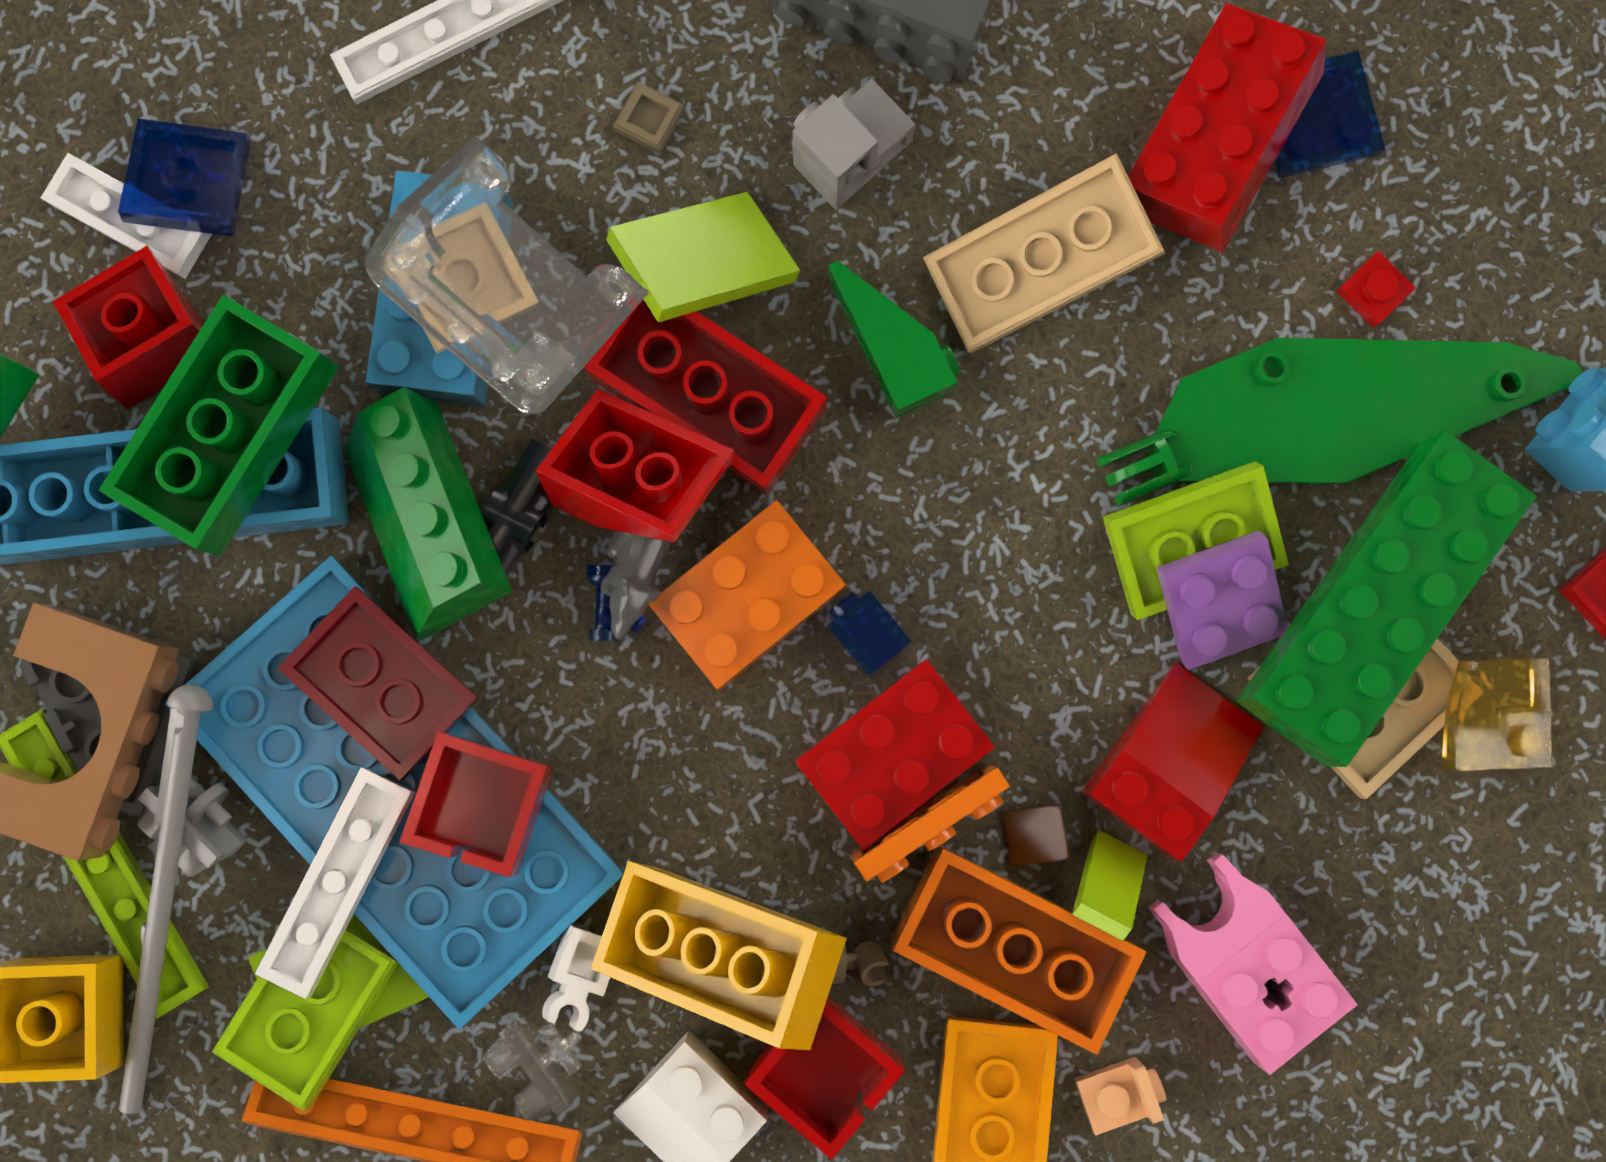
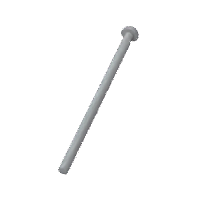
(186, 706)

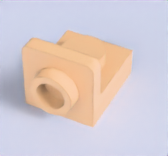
(1120, 1095)

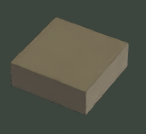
(648, 118)

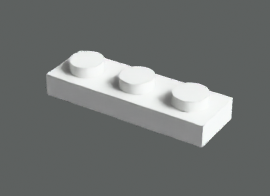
(95, 201)

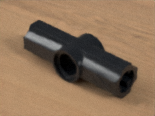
(518, 507)

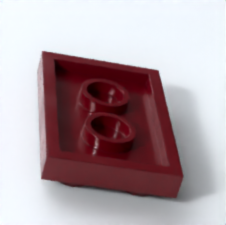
(378, 683)

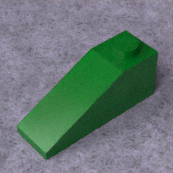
(898, 348)

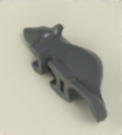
(632, 578)

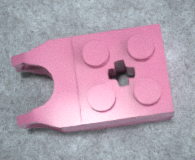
(1243, 950)

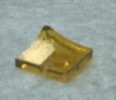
(1498, 715)

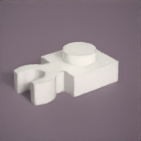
(574, 972)

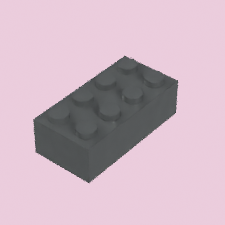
(924, 32)

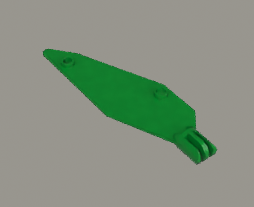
(1332, 408)

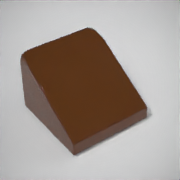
(1036, 834)

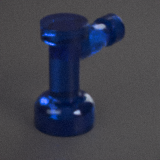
(602, 631)

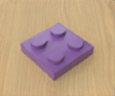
(1223, 600)

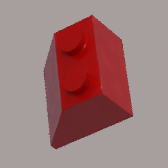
(130, 326)

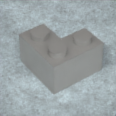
(849, 140)

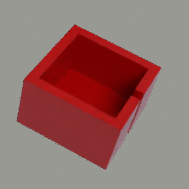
(476, 801)
(820, 1085)

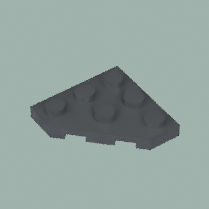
(77, 722)

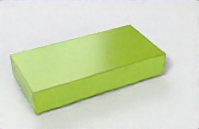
(1110, 885)

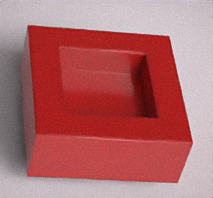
(1376, 289)

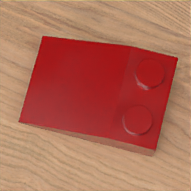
(631, 469)
(1174, 763)

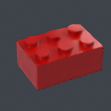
(894, 754)

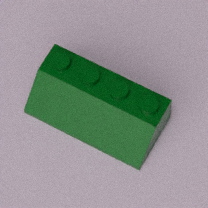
(423, 512)

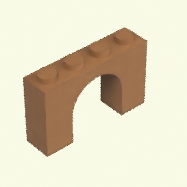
(127, 682)

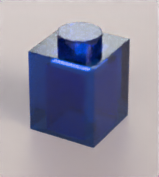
(866, 631)

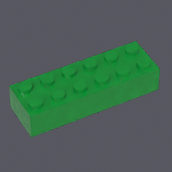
(1386, 599)

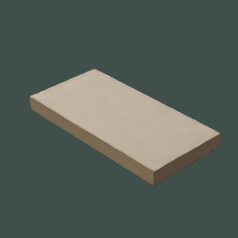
(1044, 254)

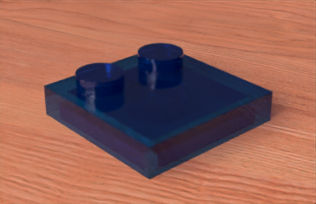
(1336, 122)
(184, 177)

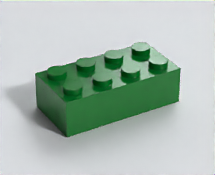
(219, 427)

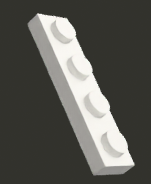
(335, 883)

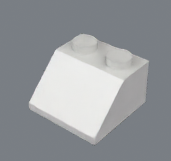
(693, 1107)

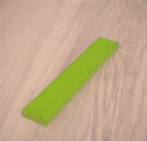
(110, 882)

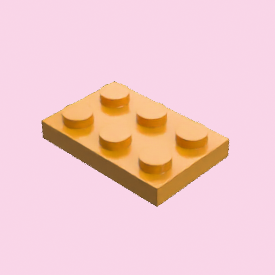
(994, 1092)

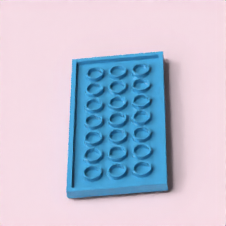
(441, 919)

